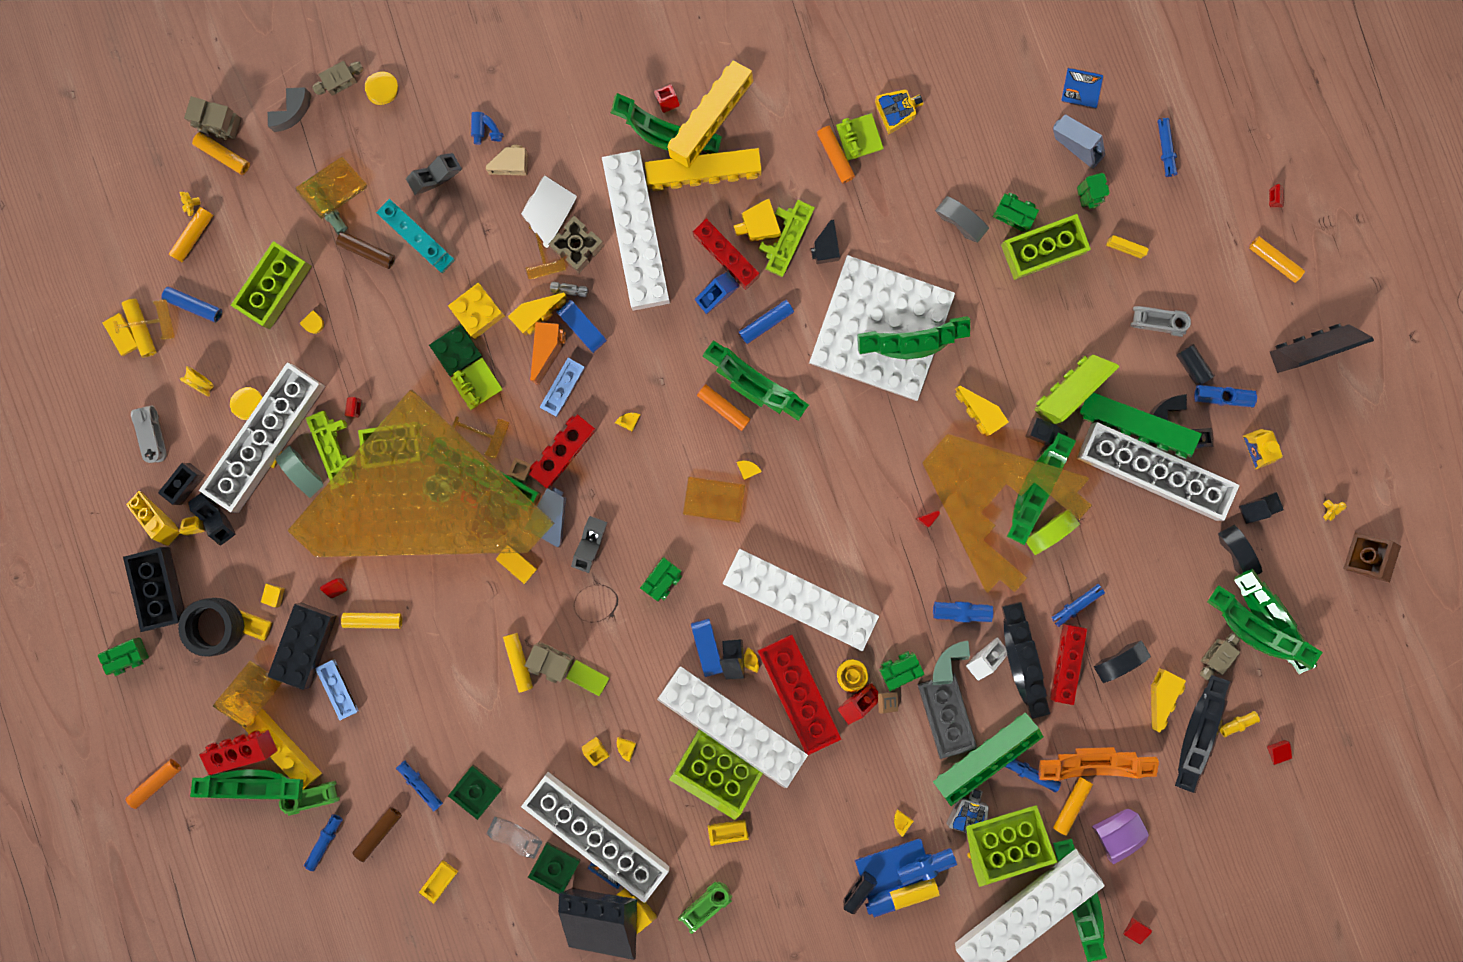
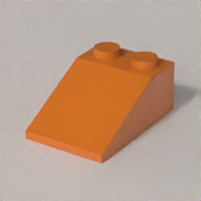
(546, 347)

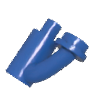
(478, 122)

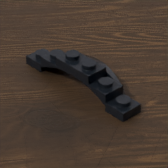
(1024, 660)
(1202, 733)

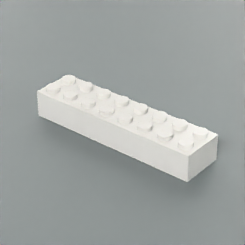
(635, 230)
(262, 438)
(1157, 471)
(800, 599)
(732, 727)
(596, 837)
(1031, 911)

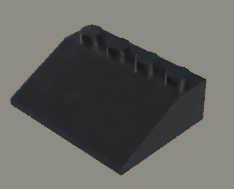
(1318, 346)
(599, 922)

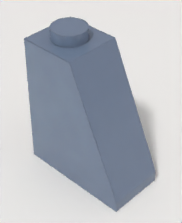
(1080, 140)
(553, 506)

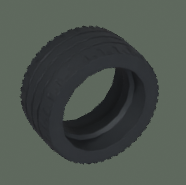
(189, 630)

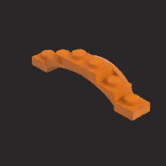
(1098, 762)

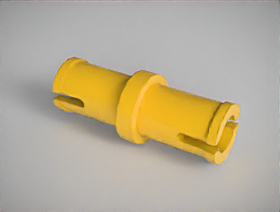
(1239, 724)

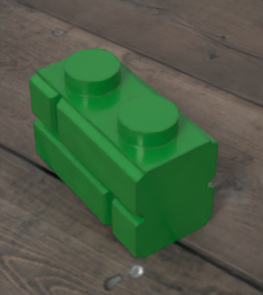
(1093, 191)
(1015, 212)
(661, 579)
(123, 656)
(901, 671)

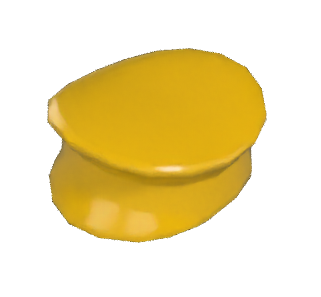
(381, 88)
(197, 381)
(245, 402)
(852, 675)

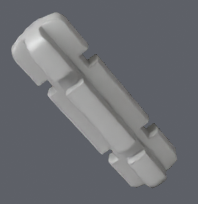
(569, 289)

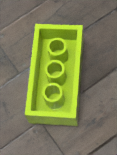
(1045, 246)
(271, 285)

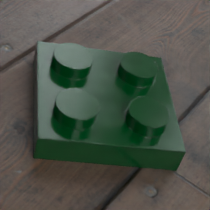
(455, 350)
(475, 792)
(554, 868)

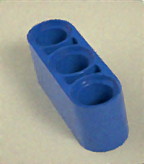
(581, 326)
(706, 647)

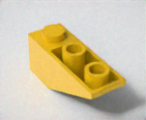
(536, 311)
(987, 414)
(153, 519)
(1164, 693)

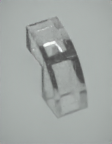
(517, 837)

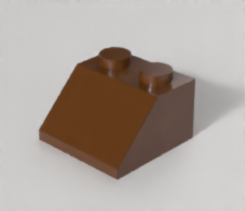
(1372, 557)

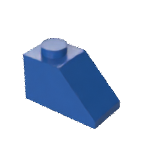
(717, 292)

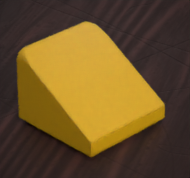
(272, 595)
(595, 751)

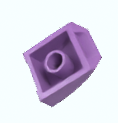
(1121, 834)

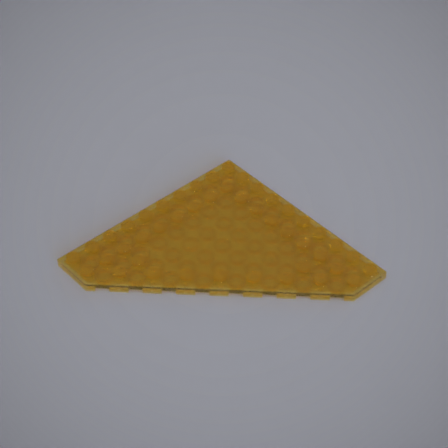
(419, 493)

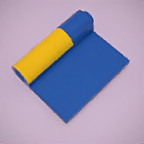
(889, 892)

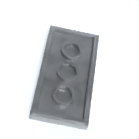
(947, 718)

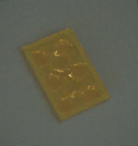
(331, 187)
(714, 499)
(247, 694)

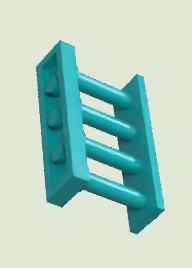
(415, 236)

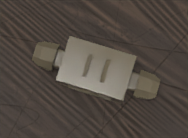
(337, 78)
(1220, 656)

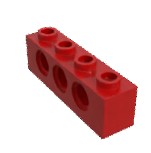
(726, 254)
(538, 469)
(1068, 664)
(238, 752)

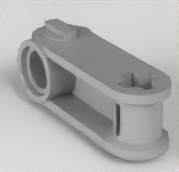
(1160, 320)
(149, 434)

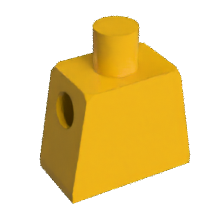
(759, 223)
(644, 913)

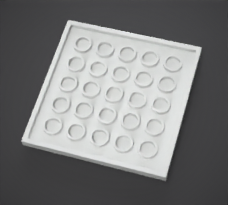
(883, 302)

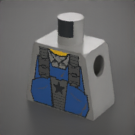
(968, 811)

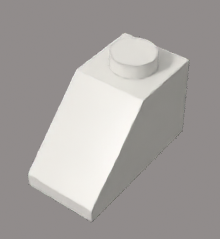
(987, 659)

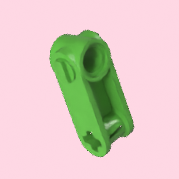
(311, 797)
(705, 907)

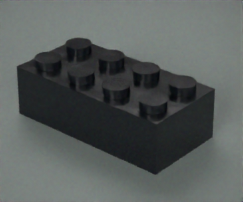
(154, 588)
(302, 646)

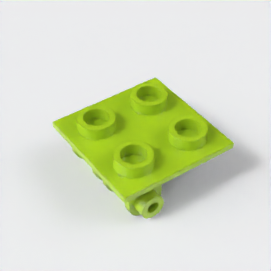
(859, 136)
(476, 383)

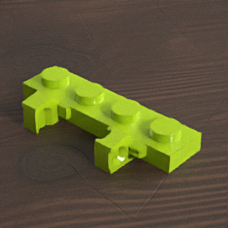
(795, 224)
(324, 434)

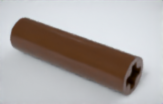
(365, 250)
(377, 834)

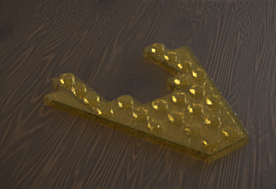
(971, 476)

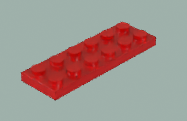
(799, 694)

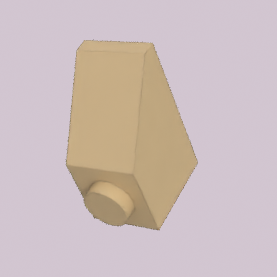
(509, 162)

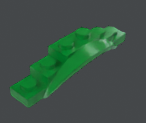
(652, 128)
(914, 344)
(752, 383)
(1031, 503)
(1269, 609)
(1260, 634)
(247, 785)
(1087, 915)

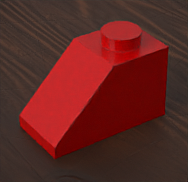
(859, 704)

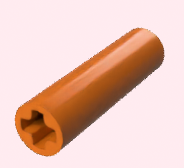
(836, 154)
(723, 407)
(153, 784)

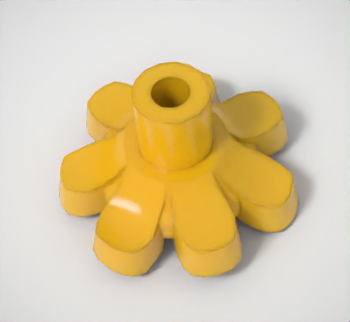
(189, 203)
(1333, 509)

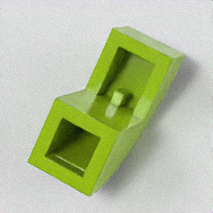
(1052, 532)

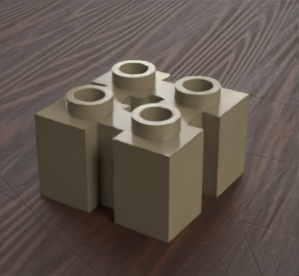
(212, 118)
(576, 233)
(549, 662)

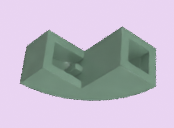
(299, 472)
(943, 669)

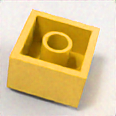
(476, 311)

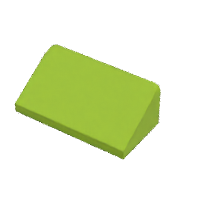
(587, 678)

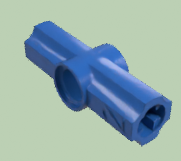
(1237, 397)
(963, 611)
(927, 867)

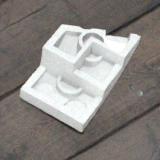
(548, 209)

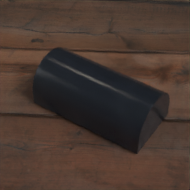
(1195, 365)
(859, 892)

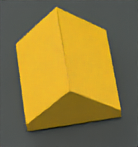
(191, 526)

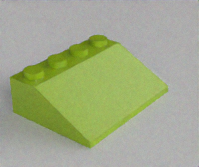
(1075, 388)
(716, 775)
(1009, 845)

